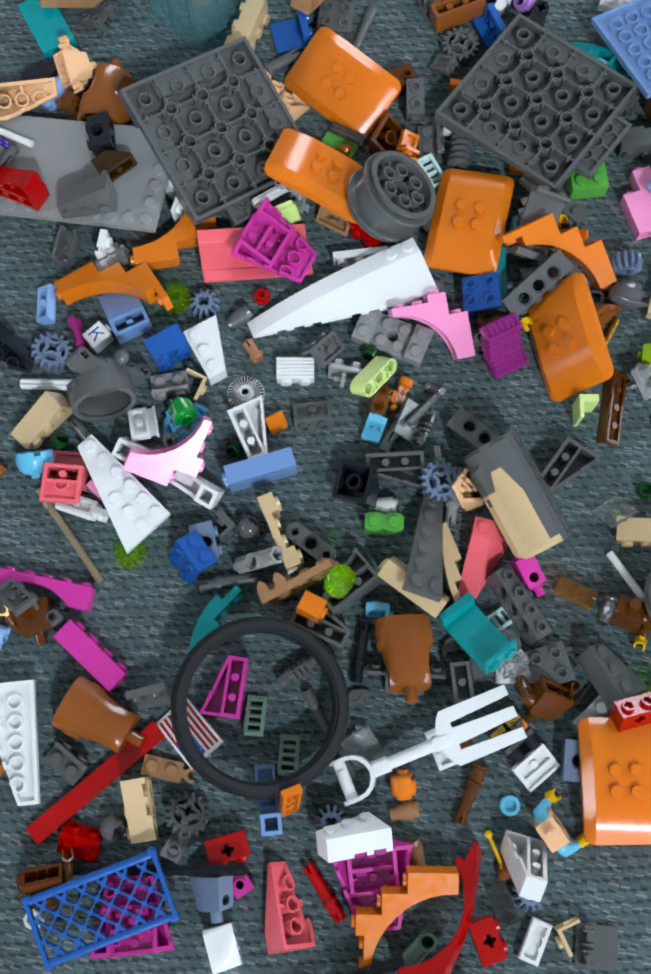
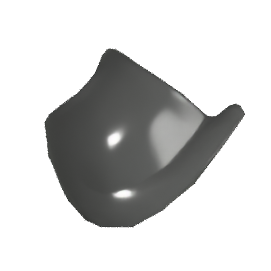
(627, 294)

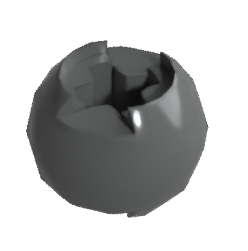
(249, 527)
(112, 828)

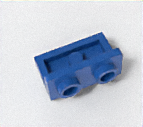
(489, 25)

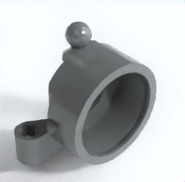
(103, 386)

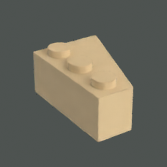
(42, 419)
(634, 532)
(139, 810)

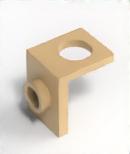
(202, 387)
(560, 938)

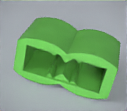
(389, 524)

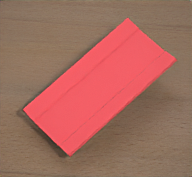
(221, 266)

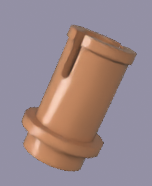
(253, 351)

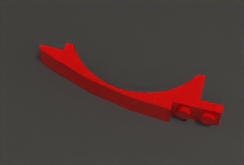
(445, 960)

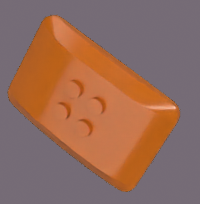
(342, 82)
(312, 170)
(466, 221)
(569, 339)
(615, 782)

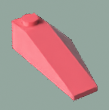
(482, 555)
(284, 920)

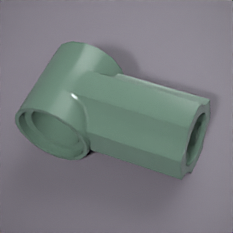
(417, 950)

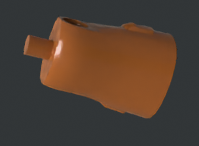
(101, 95)
(405, 651)
(95, 716)

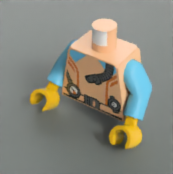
(553, 830)

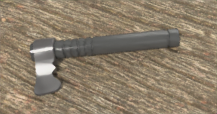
(438, 393)

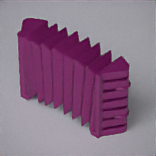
(502, 346)

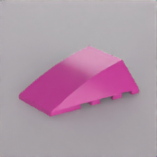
(274, 244)
(365, 874)
(150, 941)

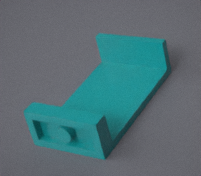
(46, 26)
(477, 634)

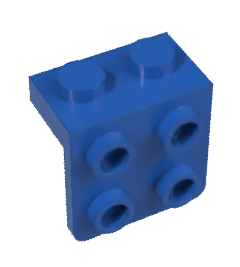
(292, 33)
(480, 293)
(191, 556)

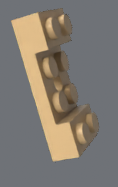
(271, 510)

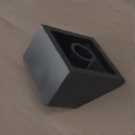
(357, 484)

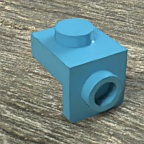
(374, 428)
(377, 609)

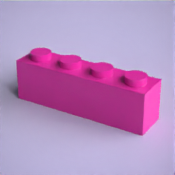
(91, 655)

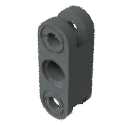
(306, 535)

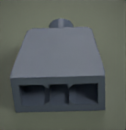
(213, 895)

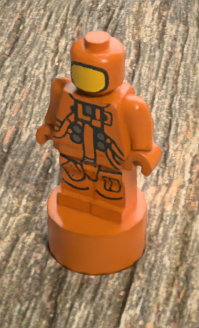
(398, 396)

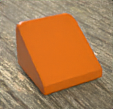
(276, 422)

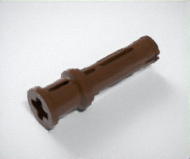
(473, 783)

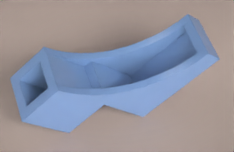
(268, 808)

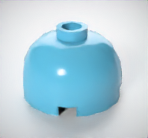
(33, 462)

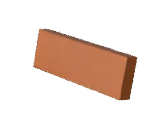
(290, 800)

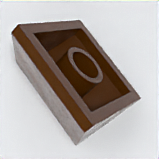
(386, 135)

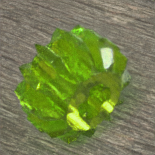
(183, 298)
(134, 557)
(339, 581)

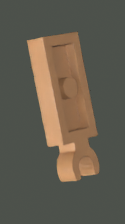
(165, 769)

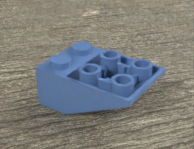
(125, 315)

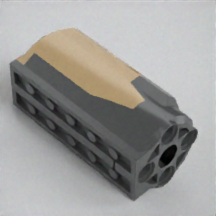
(517, 496)

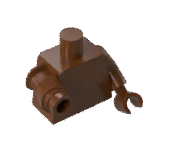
(546, 697)
(44, 877)

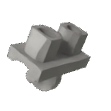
(343, 373)
(640, 380)

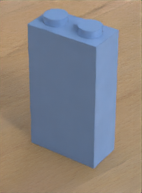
(259, 470)

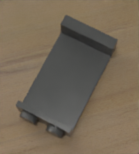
(539, 202)

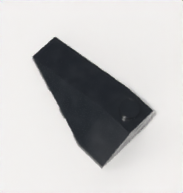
(14, 352)

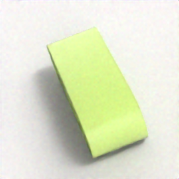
(373, 376)

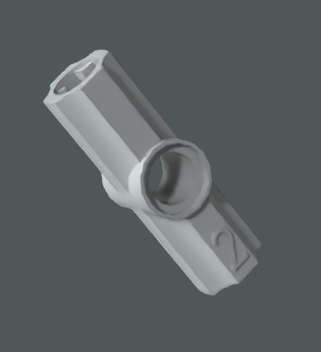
(258, 560)

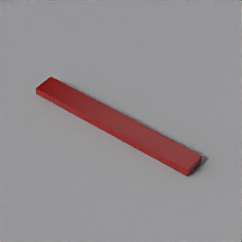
(93, 785)

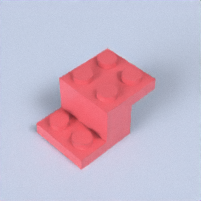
(64, 478)

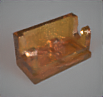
(575, 592)

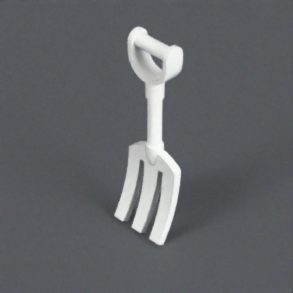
(446, 740)

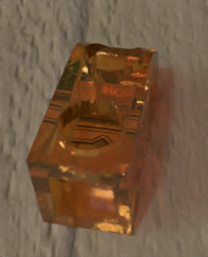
(380, 401)

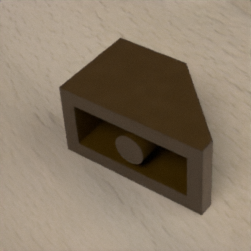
(114, 162)

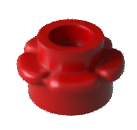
(261, 300)

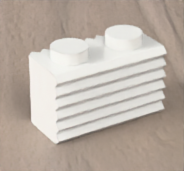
(295, 370)

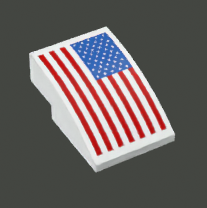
(201, 730)

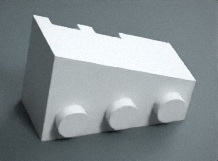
(207, 348)
(352, 837)
(526, 864)

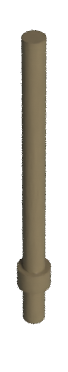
(72, 539)

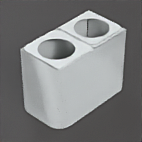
(222, 947)

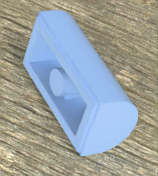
(46, 304)

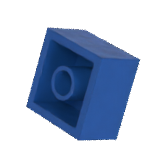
(168, 347)

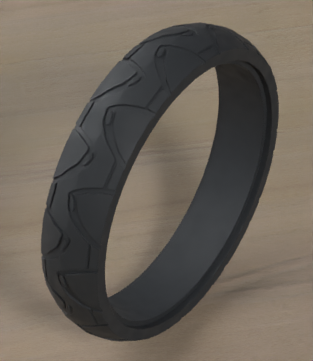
(339, 698)

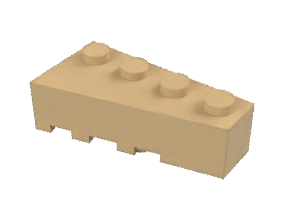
(251, 20)

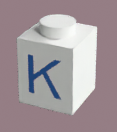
(98, 336)

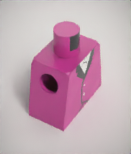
(525, 568)

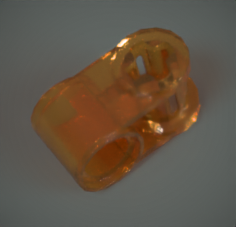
(69, 103)

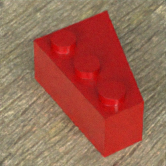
(23, 187)

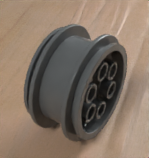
(391, 196)

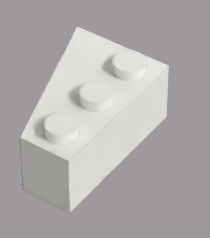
(250, 426)

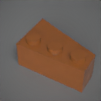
(451, 13)

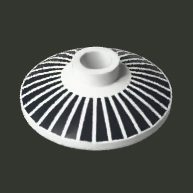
(235, 390)

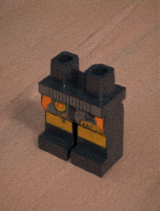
(517, 722)

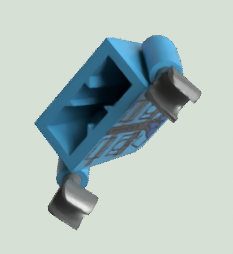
(176, 433)

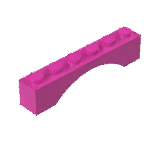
(74, 595)

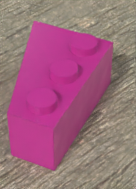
(228, 692)

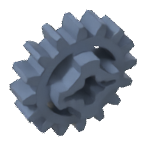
(51, 351)
(431, 482)

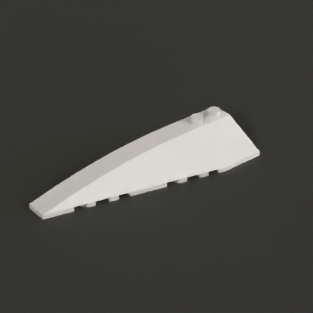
(371, 284)

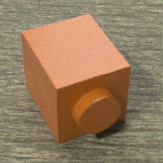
(312, 607)

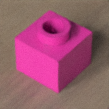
(248, 885)

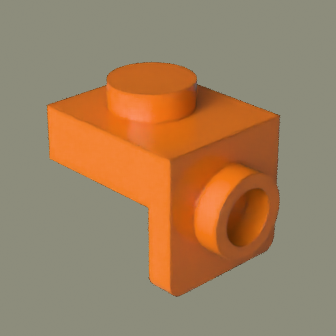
(408, 143)

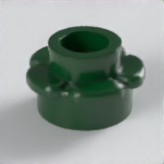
(370, 352)
(60, 442)
(233, 449)
(639, 490)

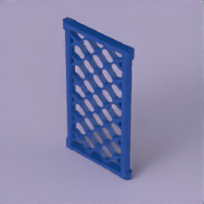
(28, 900)

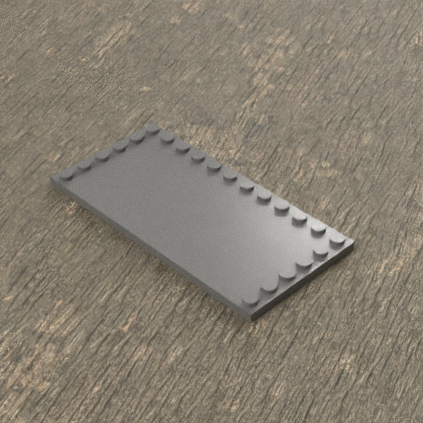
(63, 158)

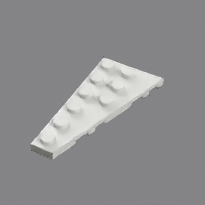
(127, 501)
(20, 740)

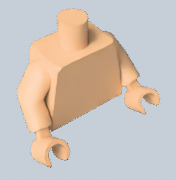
(73, 66)

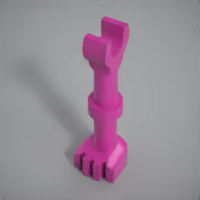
(75, 325)

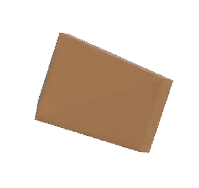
(333, 221)

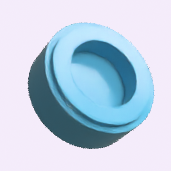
(509, 805)

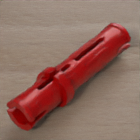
(329, 901)

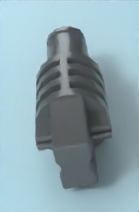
(296, 671)

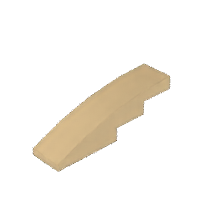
(450, 557)

